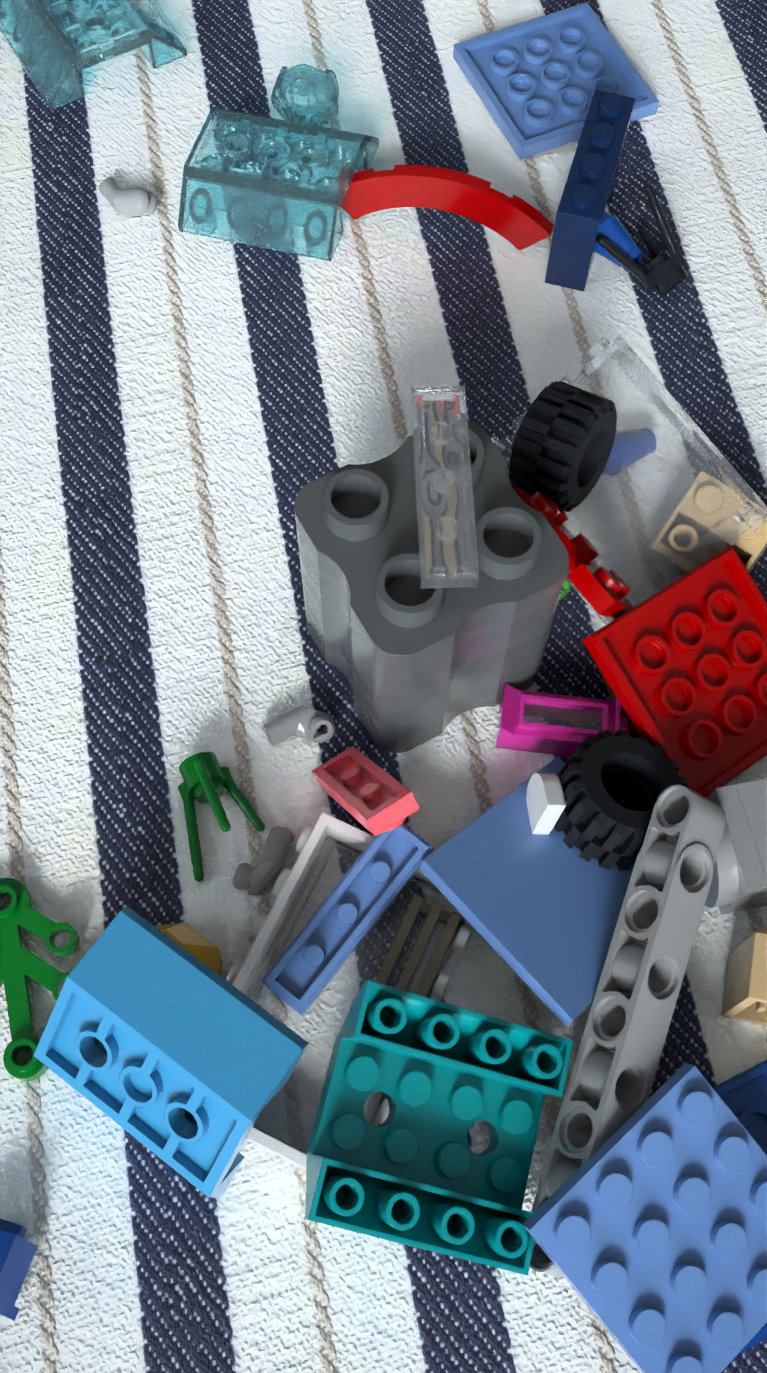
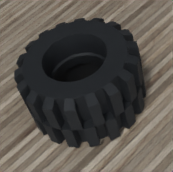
(563, 444)
(592, 817)

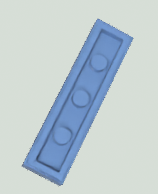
(346, 917)

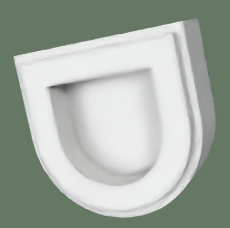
(544, 802)

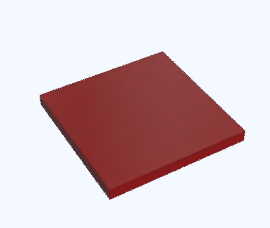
(694, 670)

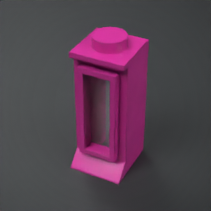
(553, 721)

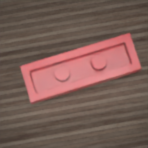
(366, 791)

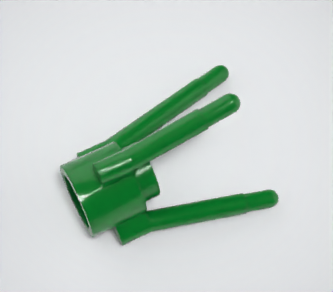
(206, 783)

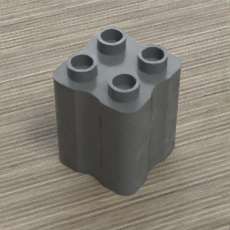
(413, 650)

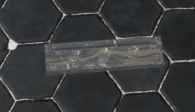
(443, 488)

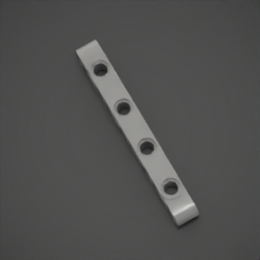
(636, 986)

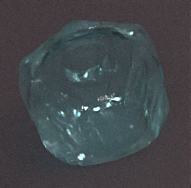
(306, 95)

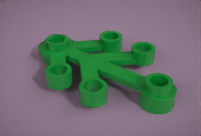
(18, 963)

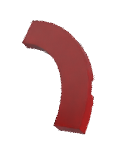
(448, 192)

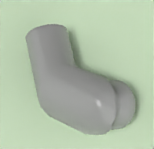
(128, 201)
(300, 722)
(268, 865)

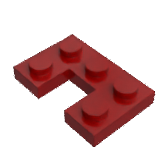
(599, 586)

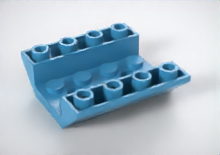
(168, 1044)

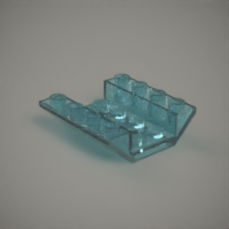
(56, 39)
(267, 189)

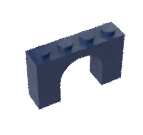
(588, 189)

